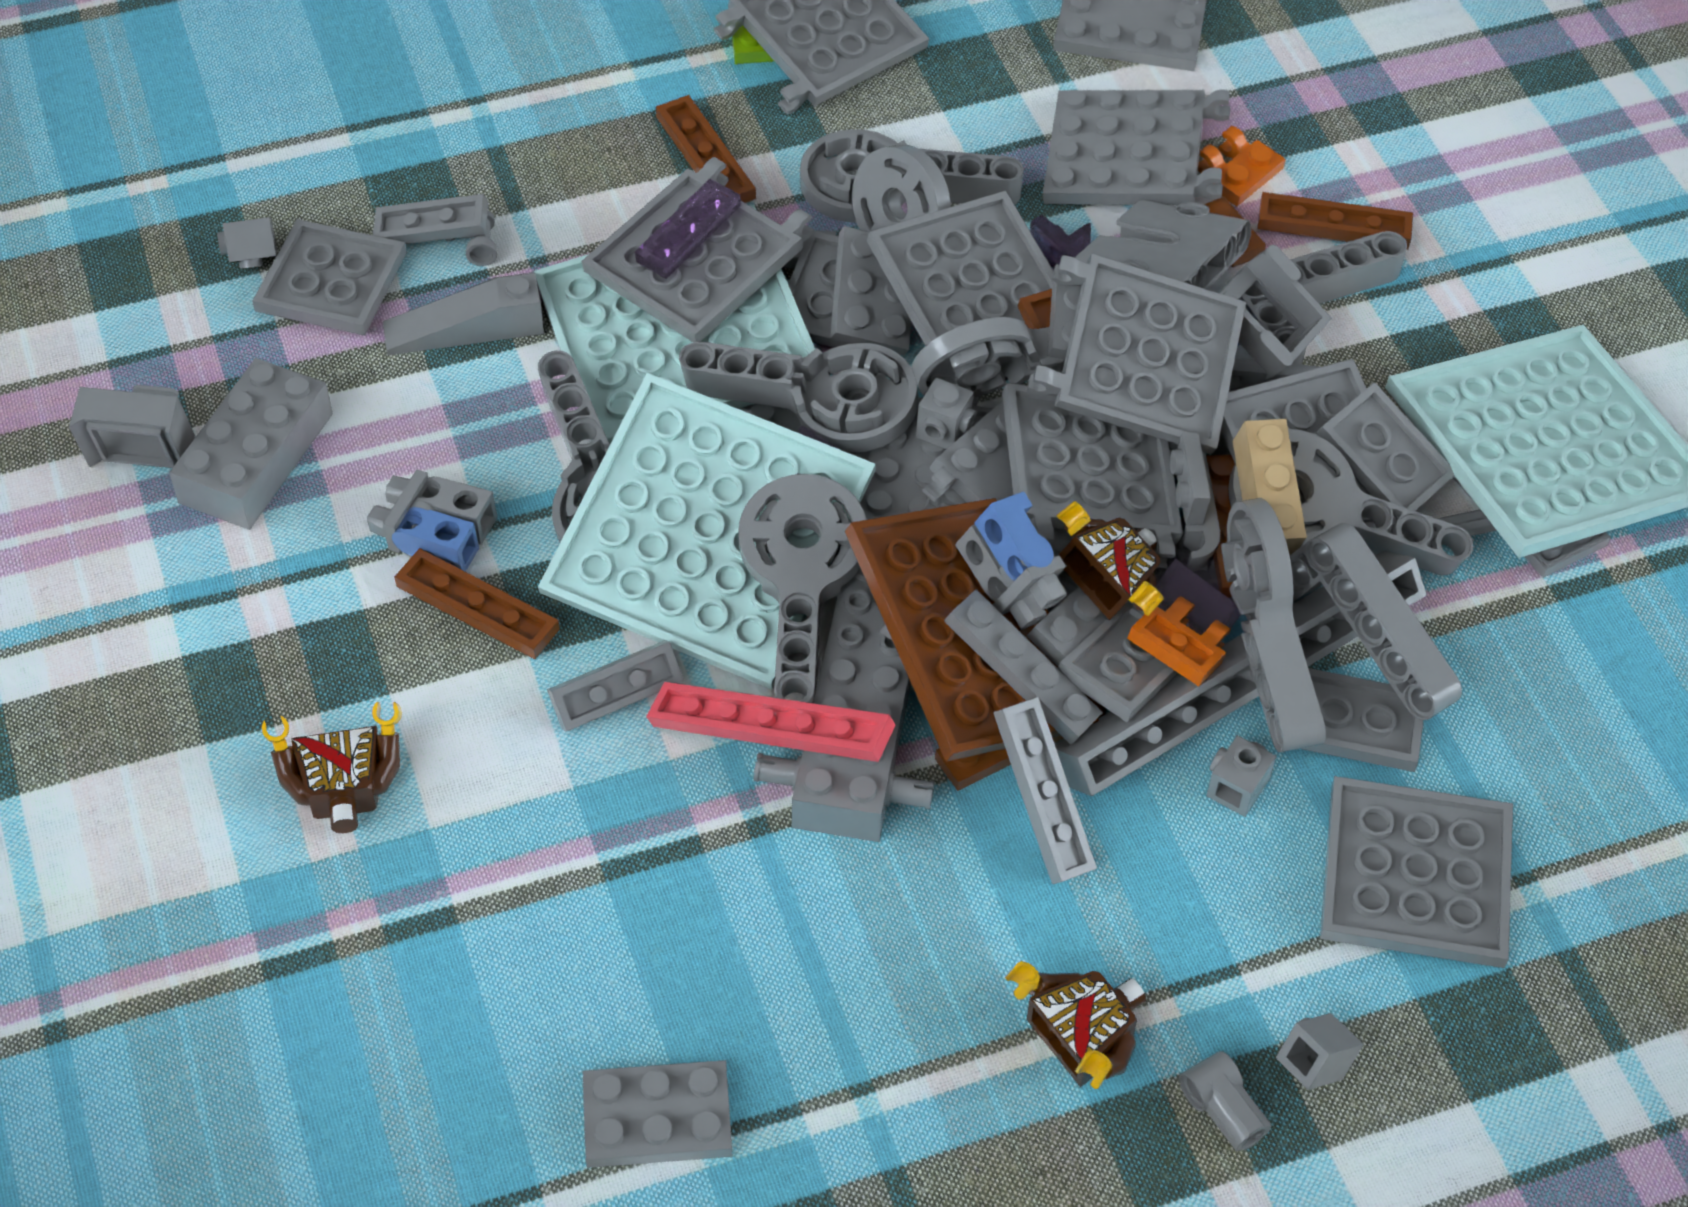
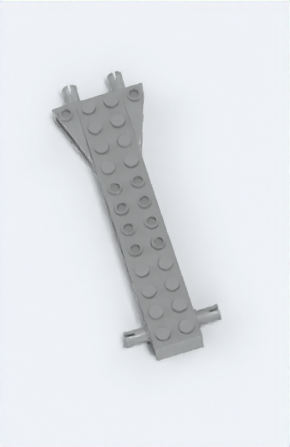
(863, 672)

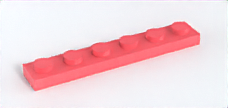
(772, 721)

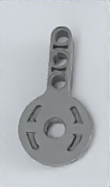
(879, 187)
(830, 188)
(984, 355)
(811, 391)
(574, 428)
(1340, 500)
(800, 575)
(1262, 589)

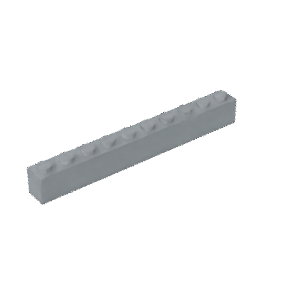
(1182, 709)

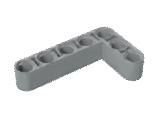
(1333, 275)
(1378, 616)

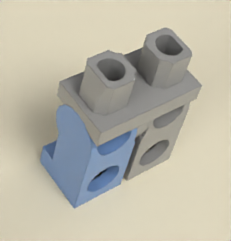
(434, 516)
(1013, 561)

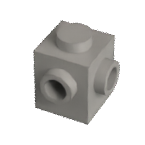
(248, 241)
(945, 413)
(1240, 774)
(1319, 1051)

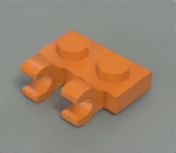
(1248, 169)
(1177, 645)

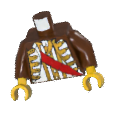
(1111, 561)
(339, 769)
(1081, 1019)

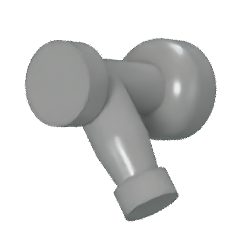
(481, 249)

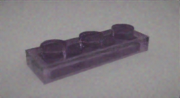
(687, 228)

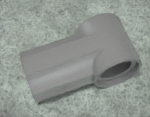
(1218, 1089)

